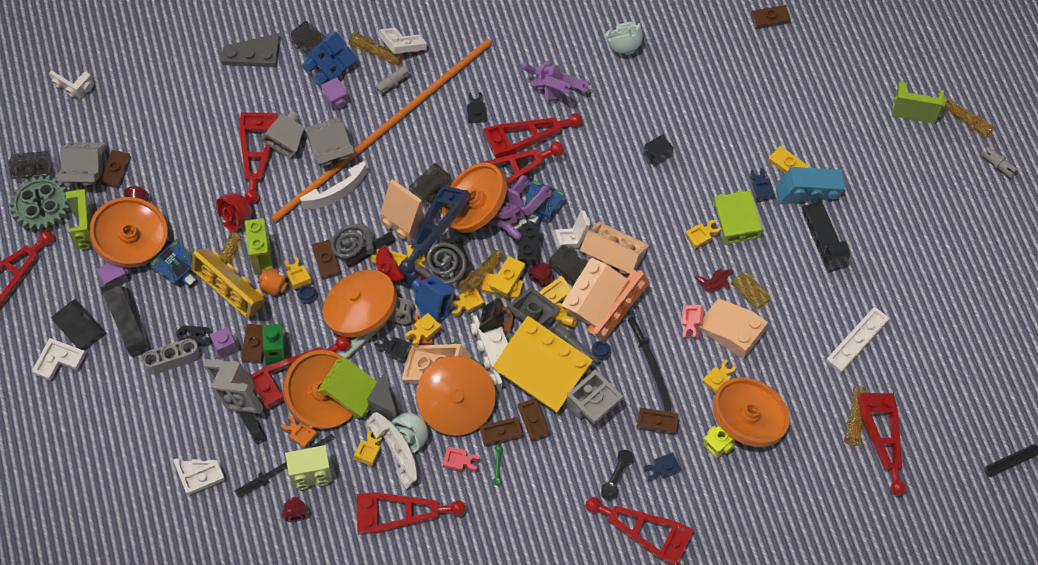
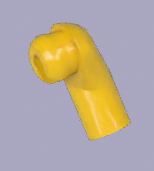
(563, 316)

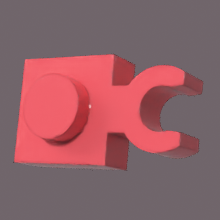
(692, 318)
(457, 459)

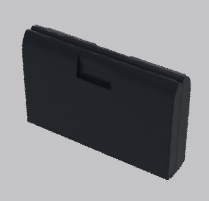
(78, 325)

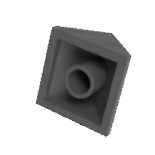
(534, 305)
(381, 400)

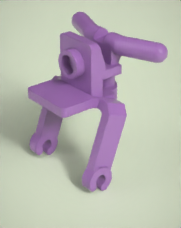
(553, 80)
(513, 209)

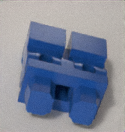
(329, 58)

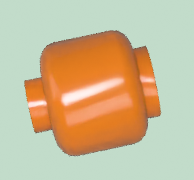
(272, 281)

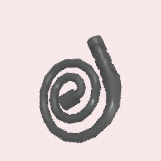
(347, 242)
(445, 261)

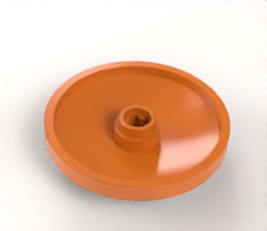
(487, 190)
(128, 232)
(359, 303)
(301, 393)
(455, 395)
(750, 412)

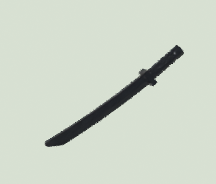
(643, 343)
(262, 478)

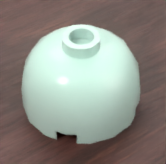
(625, 38)
(412, 429)

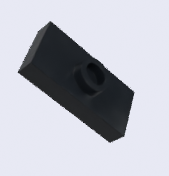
(490, 315)

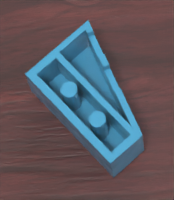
(809, 184)

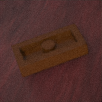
(770, 17)
(115, 169)
(325, 259)
(253, 344)
(533, 419)
(657, 420)
(500, 431)

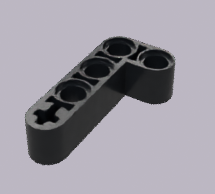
(832, 251)
(124, 318)

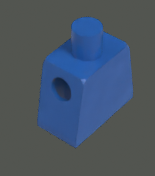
(433, 297)

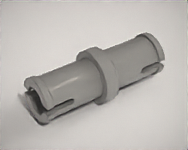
(392, 80)
(999, 162)

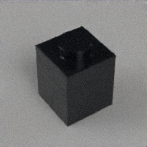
(658, 150)

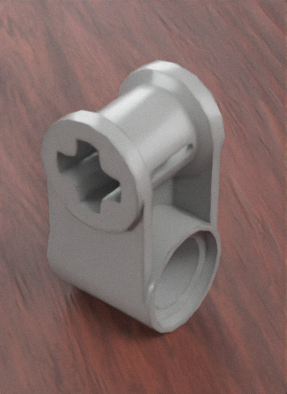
(400, 309)

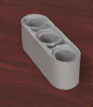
(178, 349)

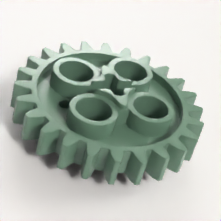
(23, 208)

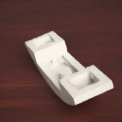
(315, 200)
(382, 427)

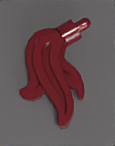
(717, 280)

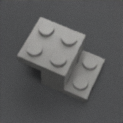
(329, 141)
(81, 162)
(233, 386)
(592, 397)

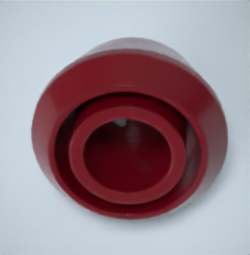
(136, 192)
(541, 274)
(294, 510)

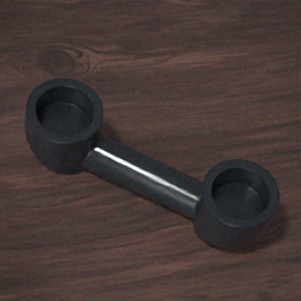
(458, 237)
(609, 489)

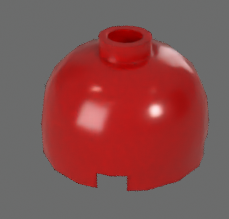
(234, 210)

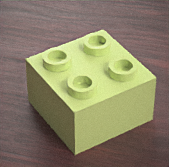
(309, 467)

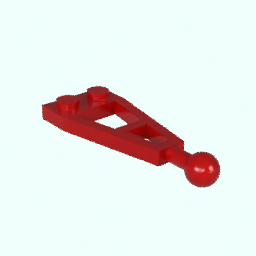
(254, 123)
(501, 146)
(556, 149)
(45, 239)
(264, 383)
(879, 404)
(368, 511)
(674, 544)

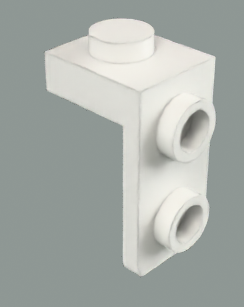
(78, 89)
(574, 236)

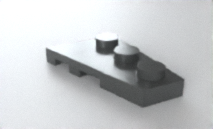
(253, 52)

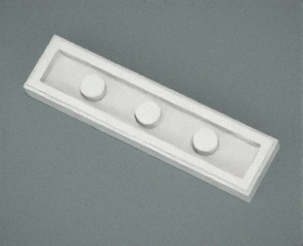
(857, 340)

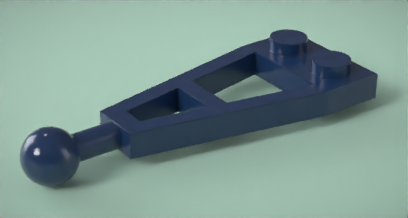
(447, 197)

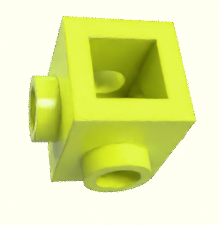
(718, 441)

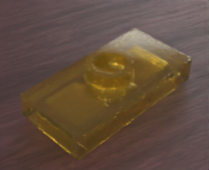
(751, 290)

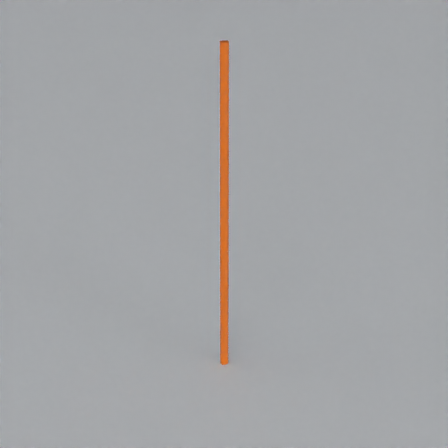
(380, 131)

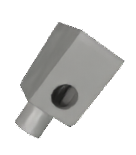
(284, 134)

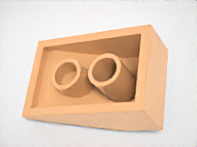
(402, 211)
(733, 327)
(424, 355)

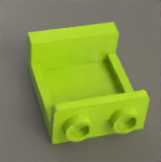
(917, 106)
(81, 206)
(737, 217)
(258, 245)
(348, 386)

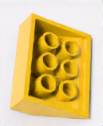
(226, 282)
(542, 364)

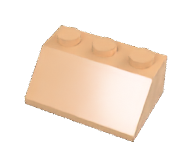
(614, 247)
(594, 292)

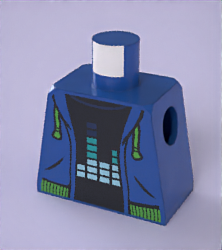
(548, 207)
(174, 264)

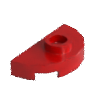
(386, 264)

